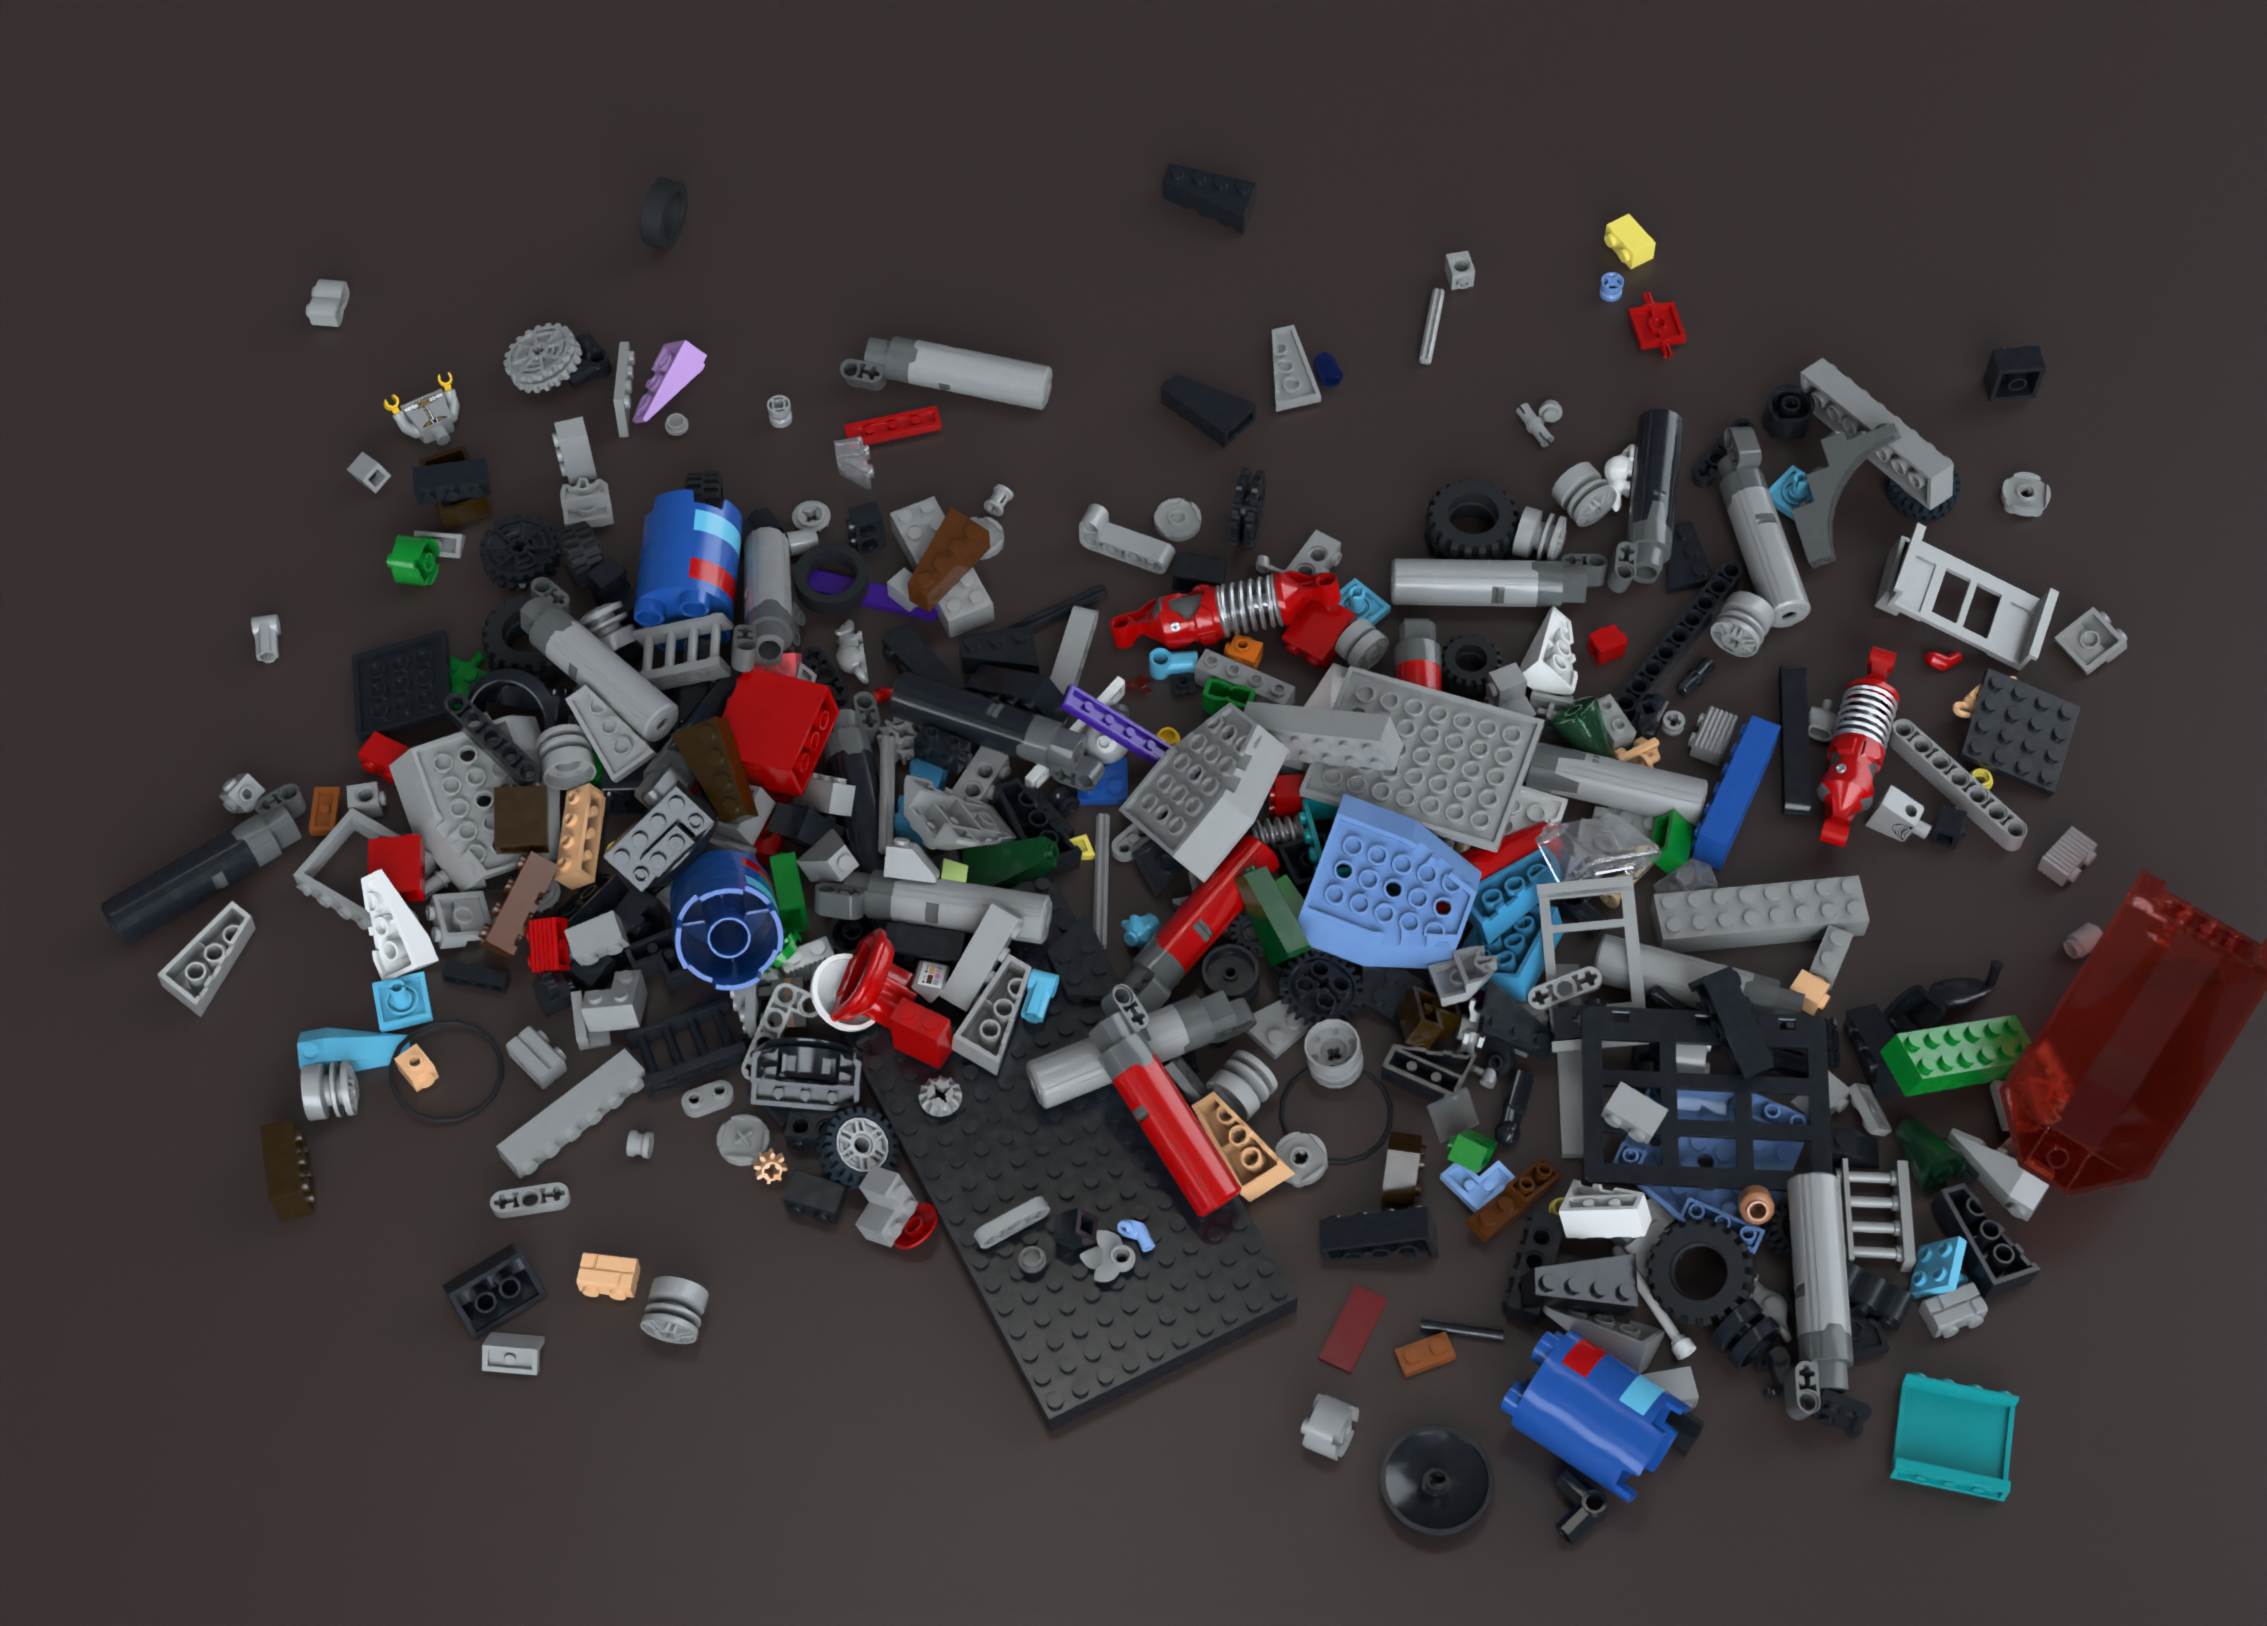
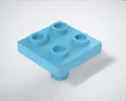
(1790, 491)
(1363, 602)
(402, 1002)
(1938, 1267)

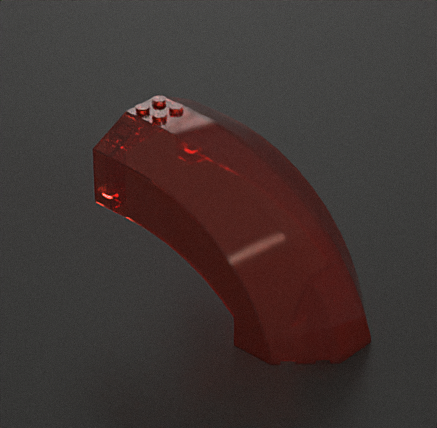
(2132, 1042)

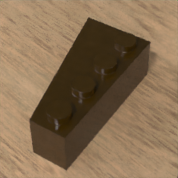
(718, 768)

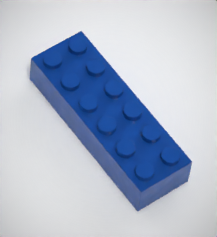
(1734, 792)

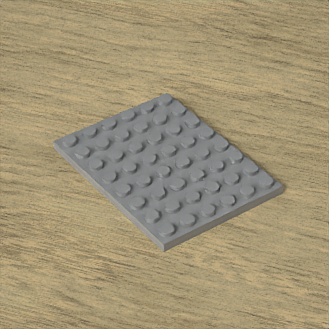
(1456, 762)

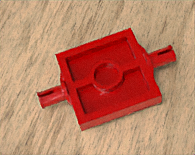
(1656, 325)

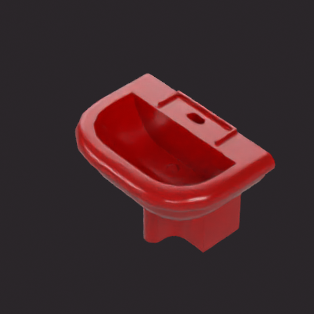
(872, 982)

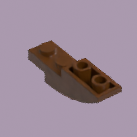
(1514, 1201)

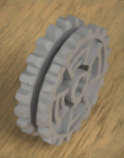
(542, 358)

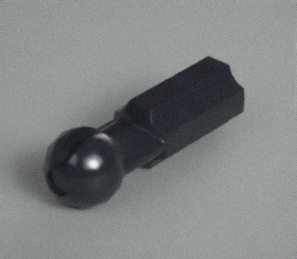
(1514, 1107)

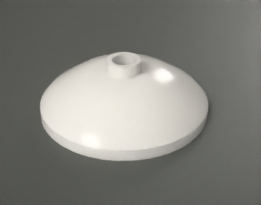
(824, 989)

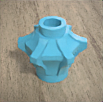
(1140, 929)

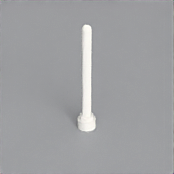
(1681, 1346)

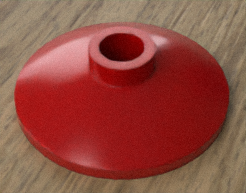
(918, 1226)

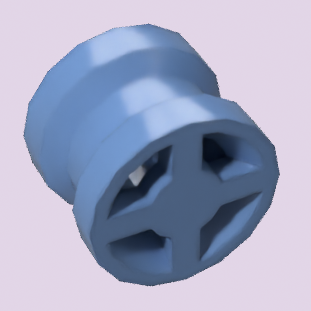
(1611, 286)

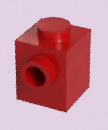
(1606, 644)

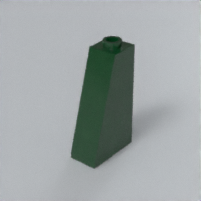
(1010, 862)
(1271, 916)

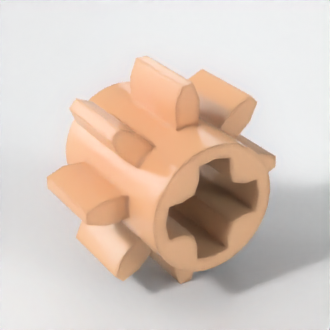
(763, 1164)

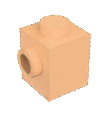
(1814, 989)
(416, 1068)

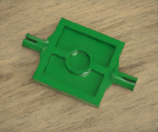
(463, 673)

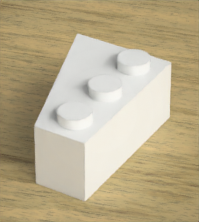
(1603, 1213)

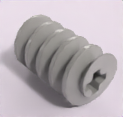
(1278, 831)

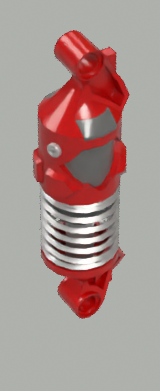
(1216, 611)
(1858, 746)

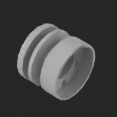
(1584, 494)
(1539, 536)
(1742, 624)
(607, 627)
(566, 757)
(1334, 1041)
(1243, 1083)
(326, 1090)
(674, 1310)

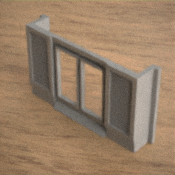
(2018, 620)

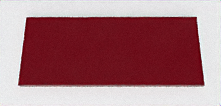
(1353, 1329)

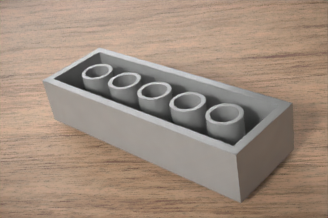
(967, 602)
(1330, 735)

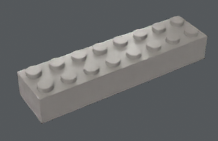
(1907, 461)
(1758, 914)

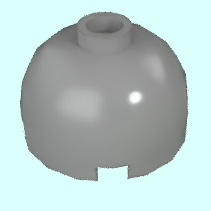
(1102, 747)

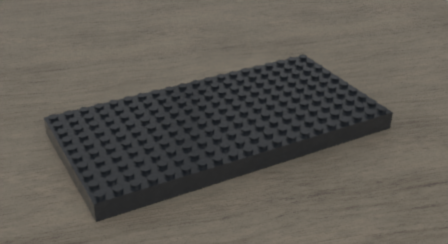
(1065, 1333)

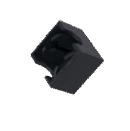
(621, 795)

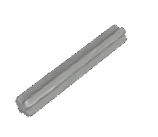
(1431, 326)

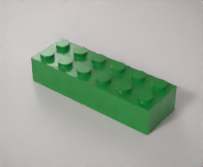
(1955, 1054)

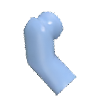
(1136, 1231)

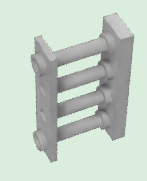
(692, 670)
(1899, 1202)

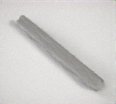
(887, 792)
(1101, 877)

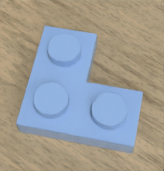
(1475, 1189)

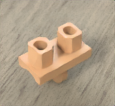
(1643, 752)

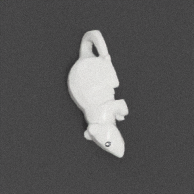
(1619, 472)

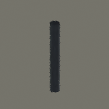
(1462, 1330)

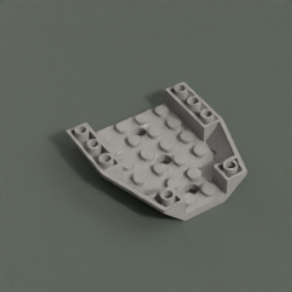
(443, 794)
(1220, 805)

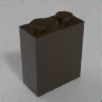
(521, 819)

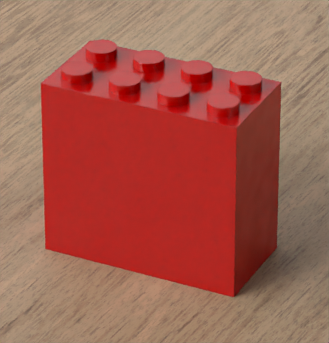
(780, 728)

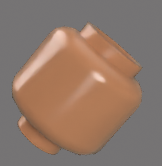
(1755, 1204)

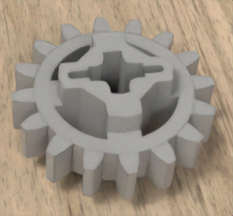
(904, 734)

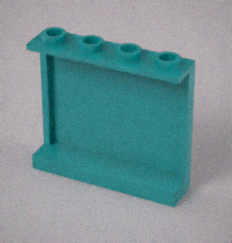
(1954, 1436)

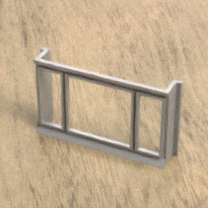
(1588, 888)

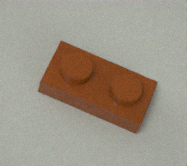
(324, 810)
(1424, 1354)

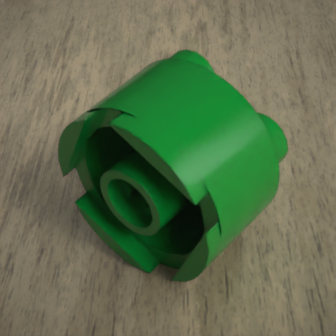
(414, 560)

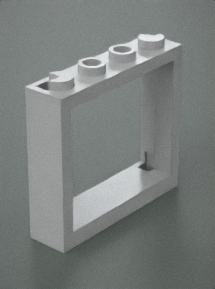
(324, 895)

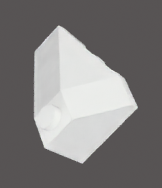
(398, 936)

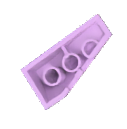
(673, 369)

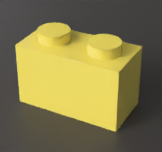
(1629, 241)

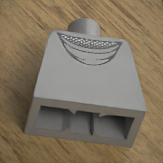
(1898, 816)

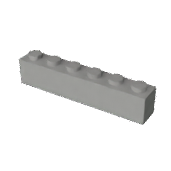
(572, 1114)

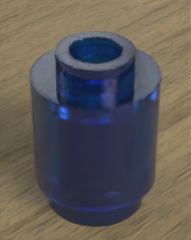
(1327, 369)

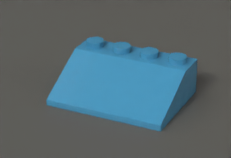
(1518, 953)

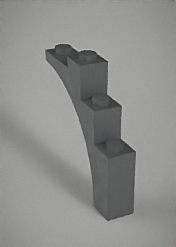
(1844, 456)

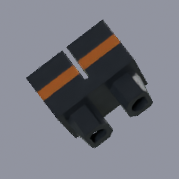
(765, 992)

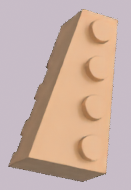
(1244, 1152)

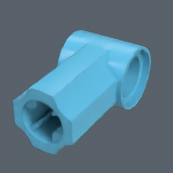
(1171, 663)
(1040, 989)

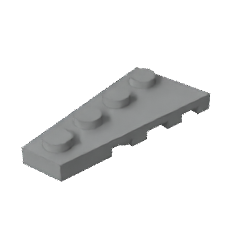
(610, 736)
(1277, 1029)

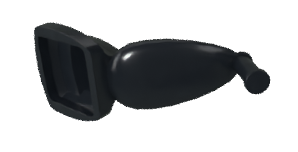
(1924, 1009)

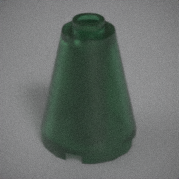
(1584, 727)
(1929, 1155)

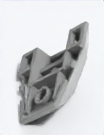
(949, 821)

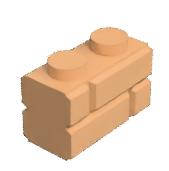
(608, 1276)

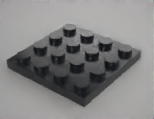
(401, 685)
(2019, 732)

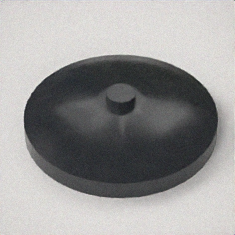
(1436, 1481)

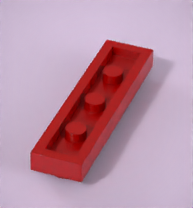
(895, 426)

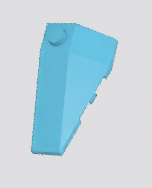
(361, 1047)

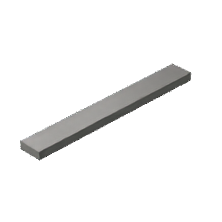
(1570, 1081)

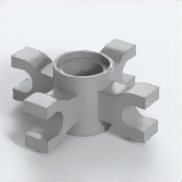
(1468, 1030)

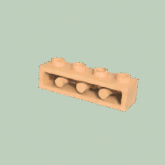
(580, 836)

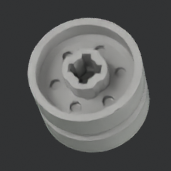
(1361, 644)

